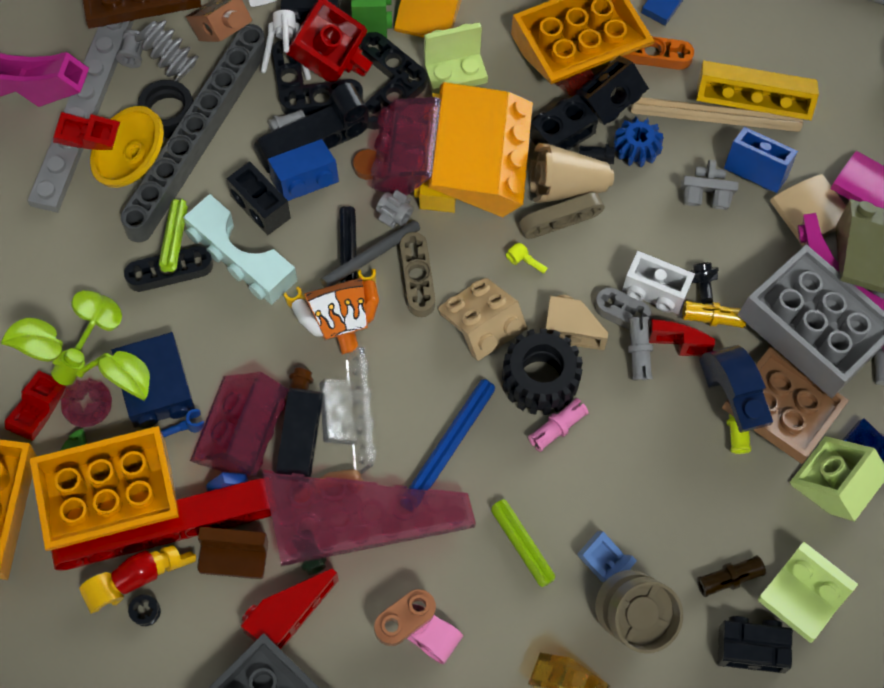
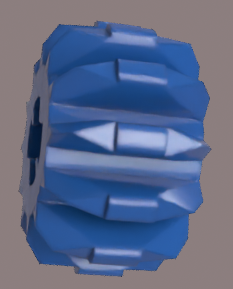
(638, 141)

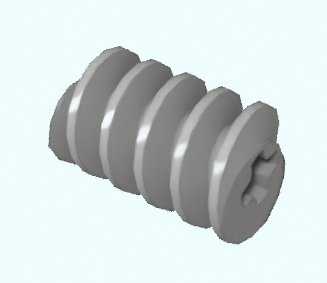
(167, 49)

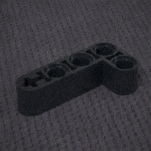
(335, 125)

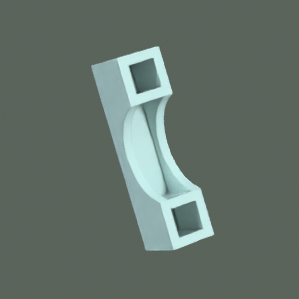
(265, 272)

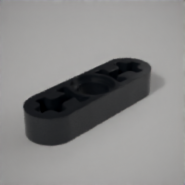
(161, 280)

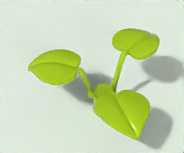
(39, 341)

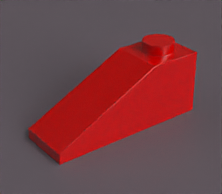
(287, 610)

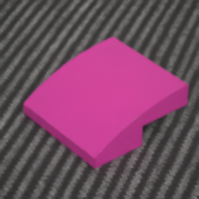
(861, 180)

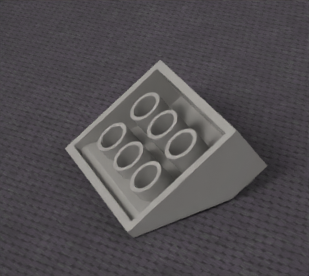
(816, 320)

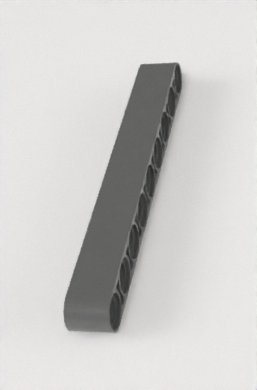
(194, 143)

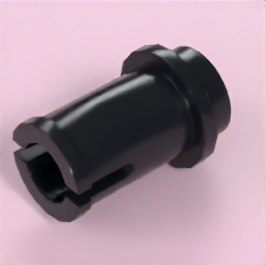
(601, 153)

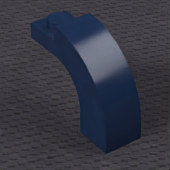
(742, 383)

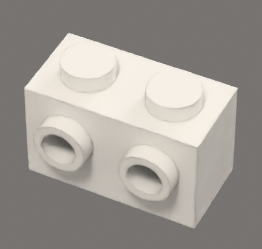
(657, 283)

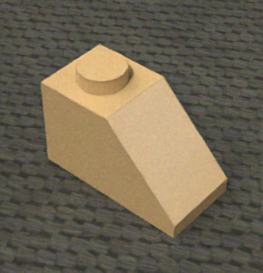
(576, 322)

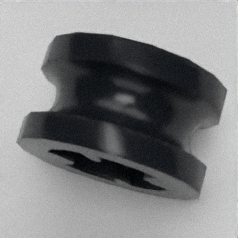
(135, 616)

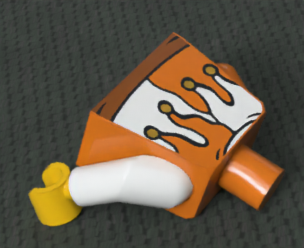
(338, 310)

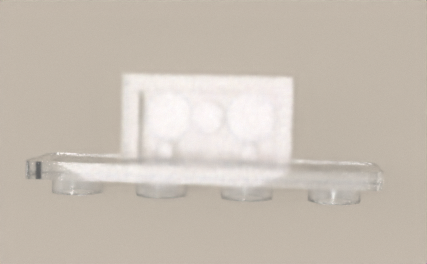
(347, 411)

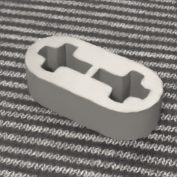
(622, 309)

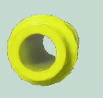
(739, 441)

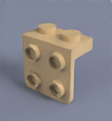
(484, 316)

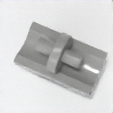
(721, 189)

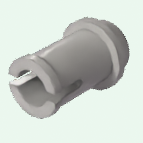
(279, 122)

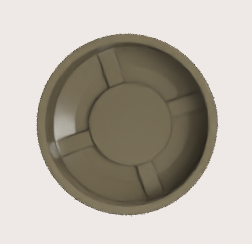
(639, 611)

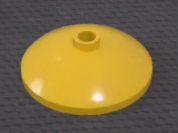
(134, 148)

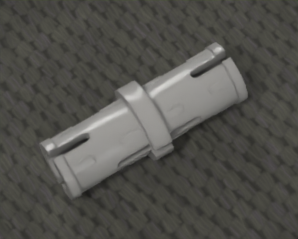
(640, 348)

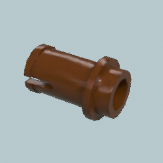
(300, 379)

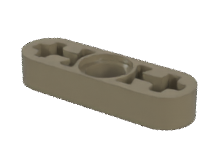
(561, 215)
(411, 285)

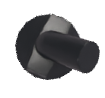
(704, 275)

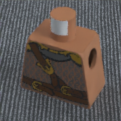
(221, 16)

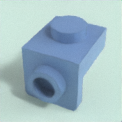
(604, 557)

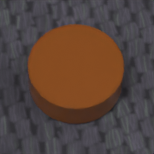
(363, 162)

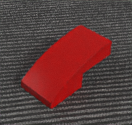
(84, 133)
(690, 340)
(36, 406)

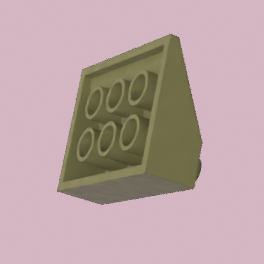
(861, 245)

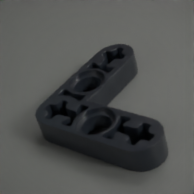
(399, 78)
(298, 90)

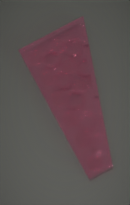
(346, 516)

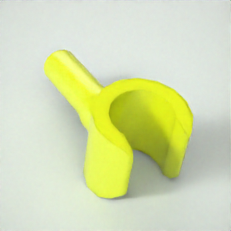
(519, 252)

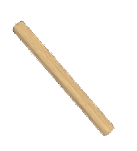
(714, 114)

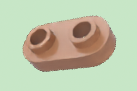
(405, 616)

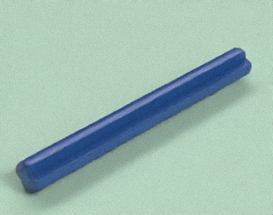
(453, 436)

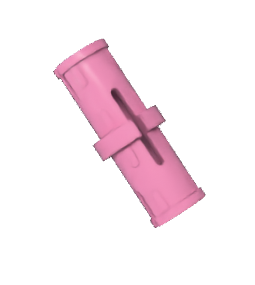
(558, 425)

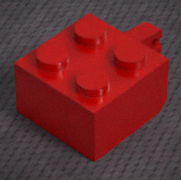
(330, 42)

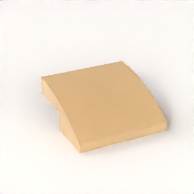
(807, 198)

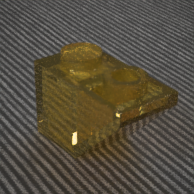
(562, 672)

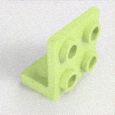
(454, 57)
(807, 592)

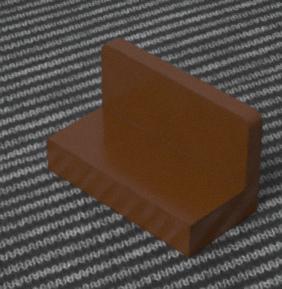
(232, 553)

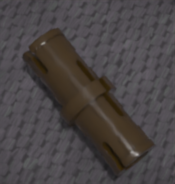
(731, 576)

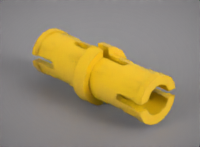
(712, 314)

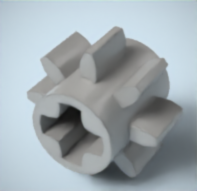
(394, 208)

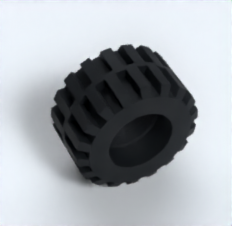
(548, 349)

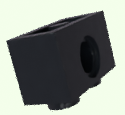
(620, 75)

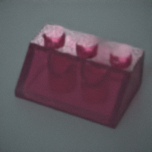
(405, 144)
(240, 423)

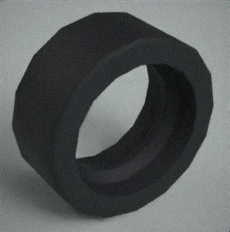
(167, 89)

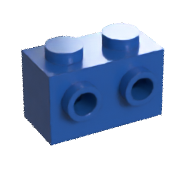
(760, 159)
(303, 170)

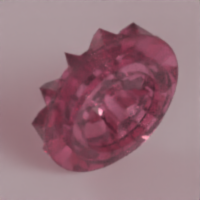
(94, 412)

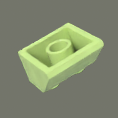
(840, 477)

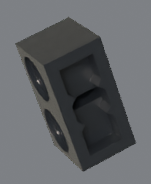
(567, 131)
(258, 198)

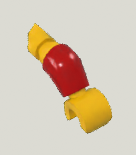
(131, 575)

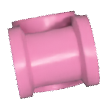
(436, 638)

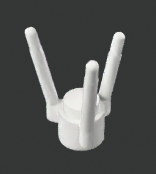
(284, 27)

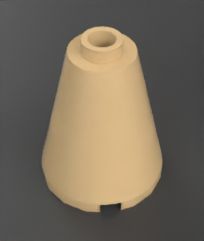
(566, 174)

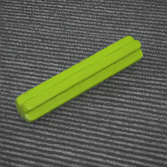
(173, 235)
(523, 543)

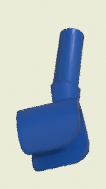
(186, 424)

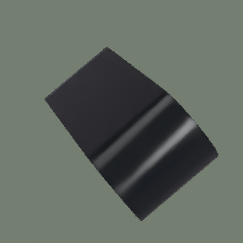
(299, 432)

